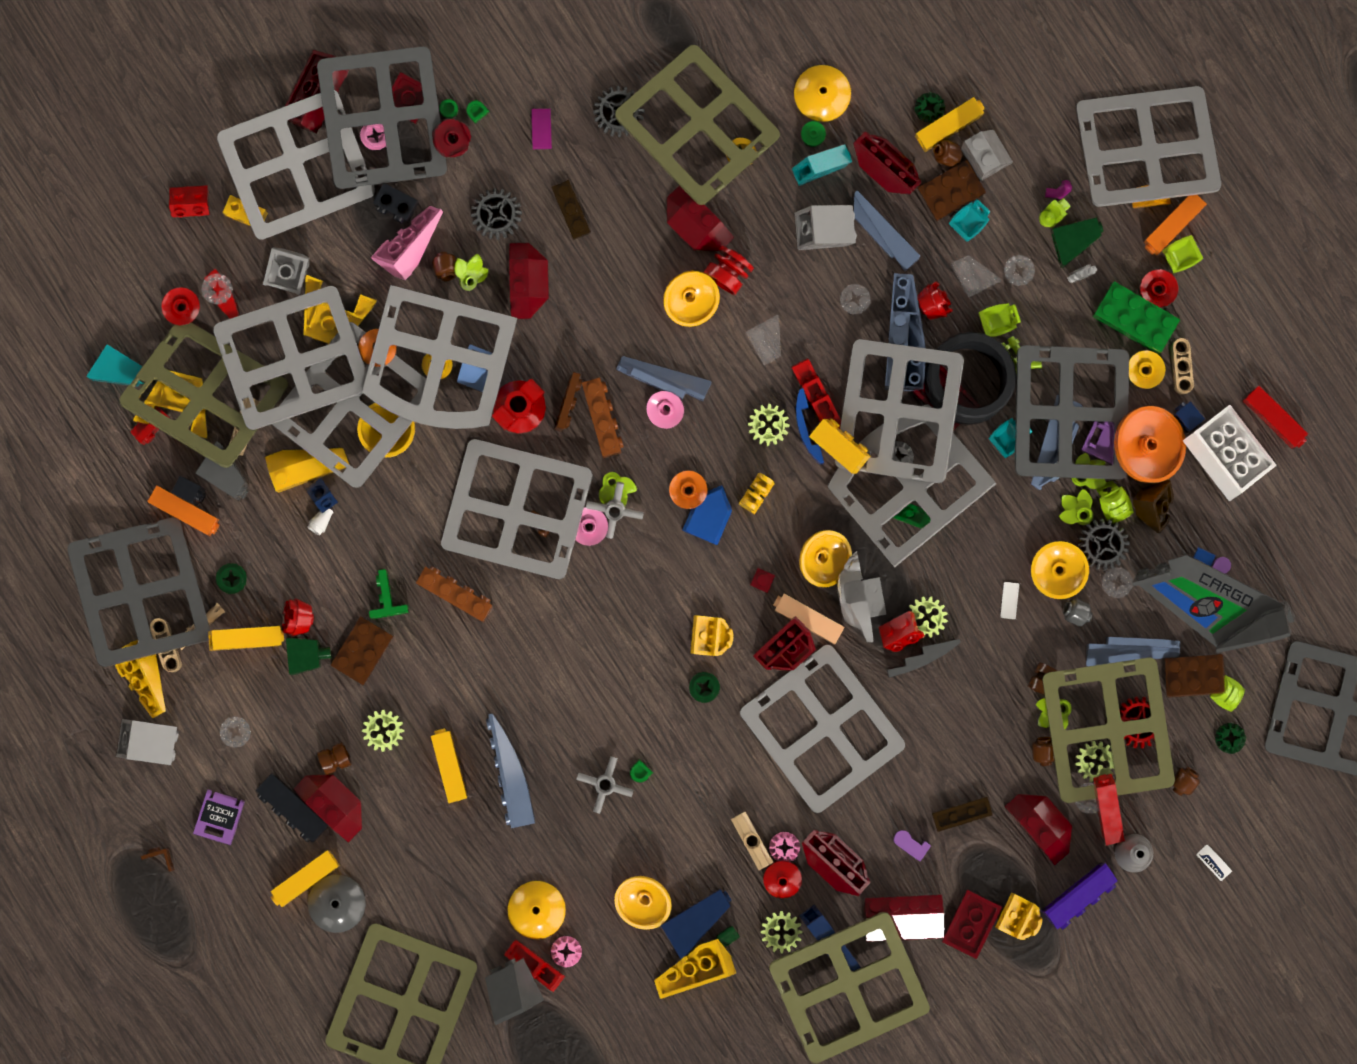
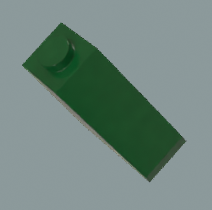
(1075, 238)

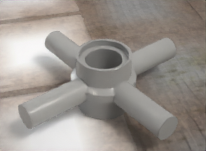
(616, 502)
(596, 782)

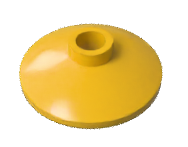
(1155, 366)

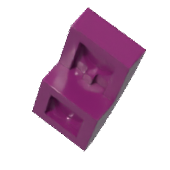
(541, 129)

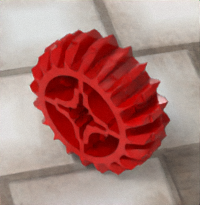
(1140, 714)

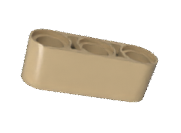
(1184, 357)
(165, 656)

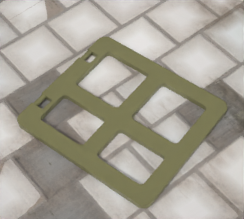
(700, 120)
(199, 397)
(1114, 728)
(848, 982)
(407, 1004)

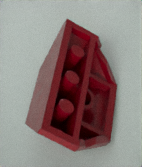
(886, 164)
(695, 223)
(527, 280)
(787, 647)
(332, 803)
(1043, 824)
(836, 862)

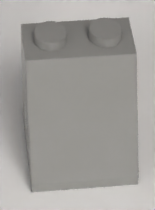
(985, 154)
(825, 227)
(147, 742)

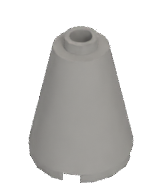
(1126, 853)

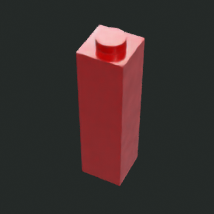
(1276, 418)
(1108, 809)

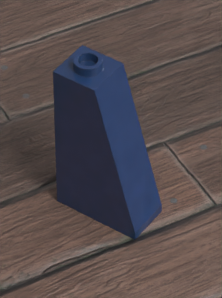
(693, 923)
(821, 928)

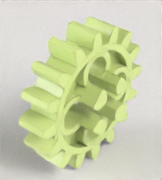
(757, 424)
(938, 619)
(379, 740)
(1090, 751)
(773, 924)

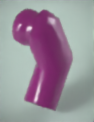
(1059, 193)

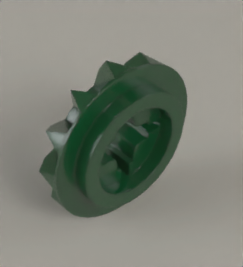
(928, 116)
(225, 572)
(713, 684)
(1223, 732)

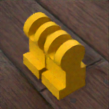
(751, 500)

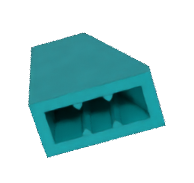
(821, 164)
(114, 368)

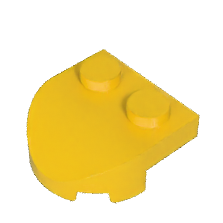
(710, 636)
(1019, 918)

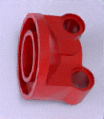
(527, 419)

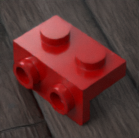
(189, 201)
(145, 433)
(900, 632)

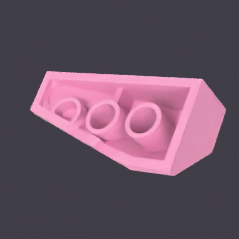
(405, 250)

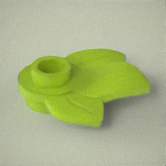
(471, 269)
(1091, 483)
(607, 491)
(1075, 506)
(1043, 718)

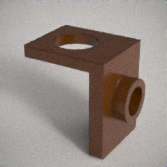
(156, 851)

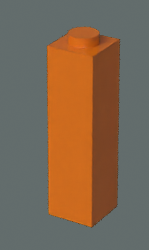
(1174, 224)
(184, 511)

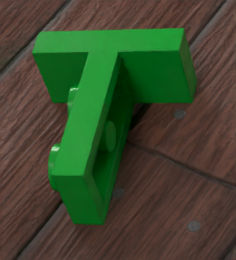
(913, 516)
(386, 599)

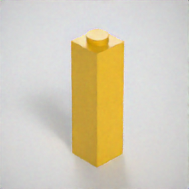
(950, 124)
(245, 638)
(449, 766)
(304, 879)

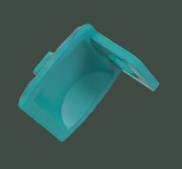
(970, 220)
(1004, 438)

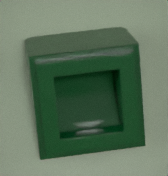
(728, 936)

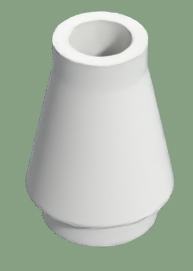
(320, 521)

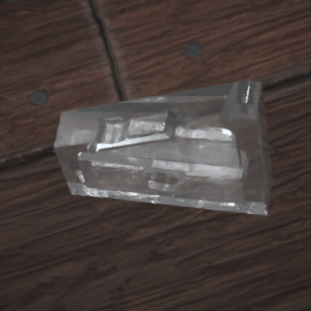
(766, 340)

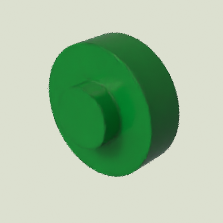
(813, 134)

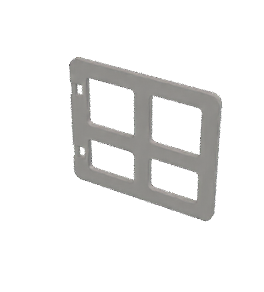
(1149, 151)
(292, 159)
(294, 361)
(894, 409)
(390, 432)
(514, 513)
(827, 726)

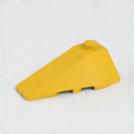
(297, 467)
(145, 680)
(701, 966)

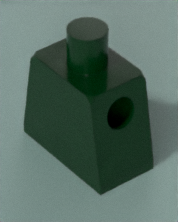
(305, 655)

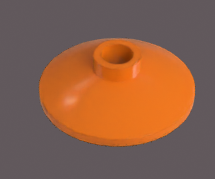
(366, 347)
(681, 482)

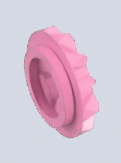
(371, 143)
(791, 841)
(560, 944)

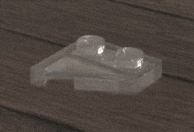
(973, 276)

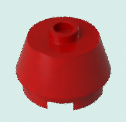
(934, 302)
(297, 617)

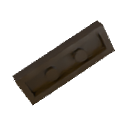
(571, 210)
(962, 814)

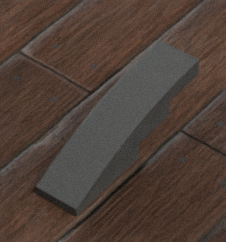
(929, 654)

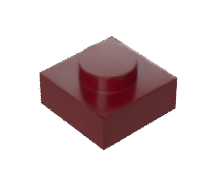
(762, 580)

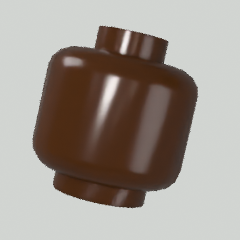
(947, 153)
(444, 266)
(1043, 751)
(1185, 781)

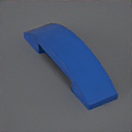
(813, 450)

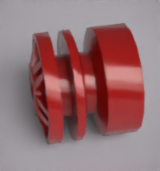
(728, 270)

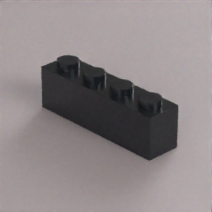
(292, 807)

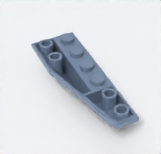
(906, 330)
(511, 777)

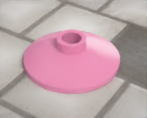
(657, 412)
(599, 529)

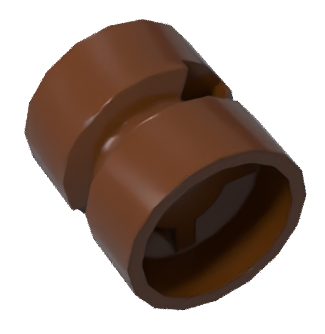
(1036, 681)
(335, 758)

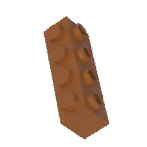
(601, 417)
(459, 597)

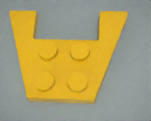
(319, 319)
(170, 399)

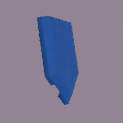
(710, 517)

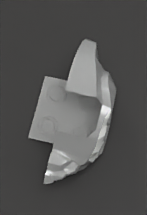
(859, 598)

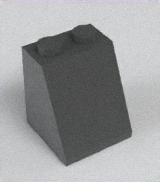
(227, 479)
(512, 990)

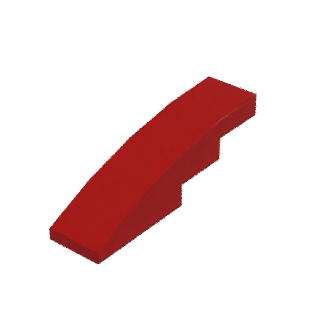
(815, 391)

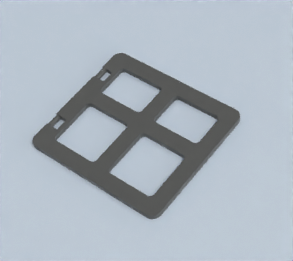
(387, 116)
(1065, 411)
(133, 593)
(1341, 706)

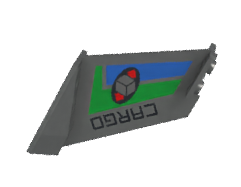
(1216, 604)

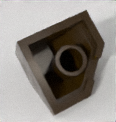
(1153, 504)

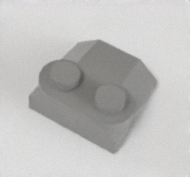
(286, 270)

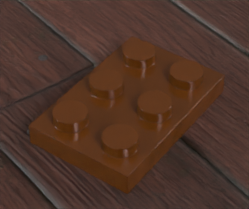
(951, 190)
(568, 402)
(362, 651)
(1195, 675)

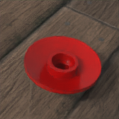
(1162, 279)
(177, 297)
(782, 870)

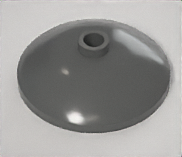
(350, 899)

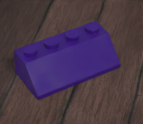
(1079, 895)

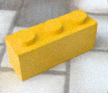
(840, 445)

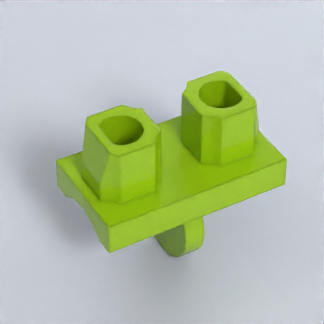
(1054, 213)

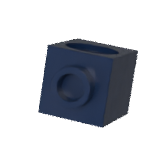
(1188, 416)
(321, 495)

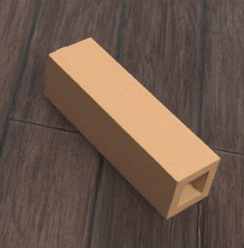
(810, 618)

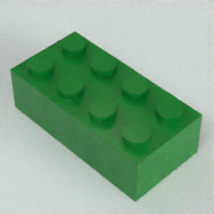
(1136, 318)

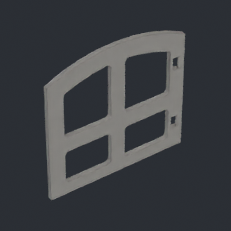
(440, 350)
(912, 491)

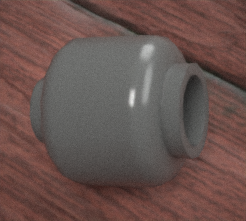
(1077, 612)

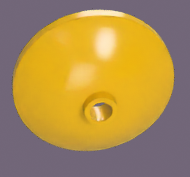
(822, 106)
(698, 306)
(370, 437)
(834, 554)
(1074, 572)
(538, 895)
(639, 910)

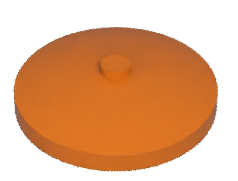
(1150, 444)

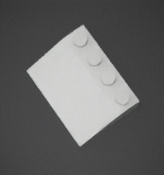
(1229, 453)

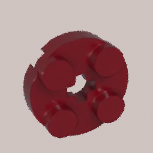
(461, 141)

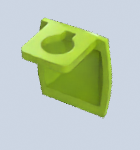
(1182, 254)
(999, 319)
(1116, 503)
(1233, 695)

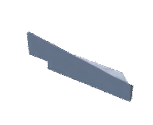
(883, 233)
(664, 378)
(1049, 448)
(1125, 649)

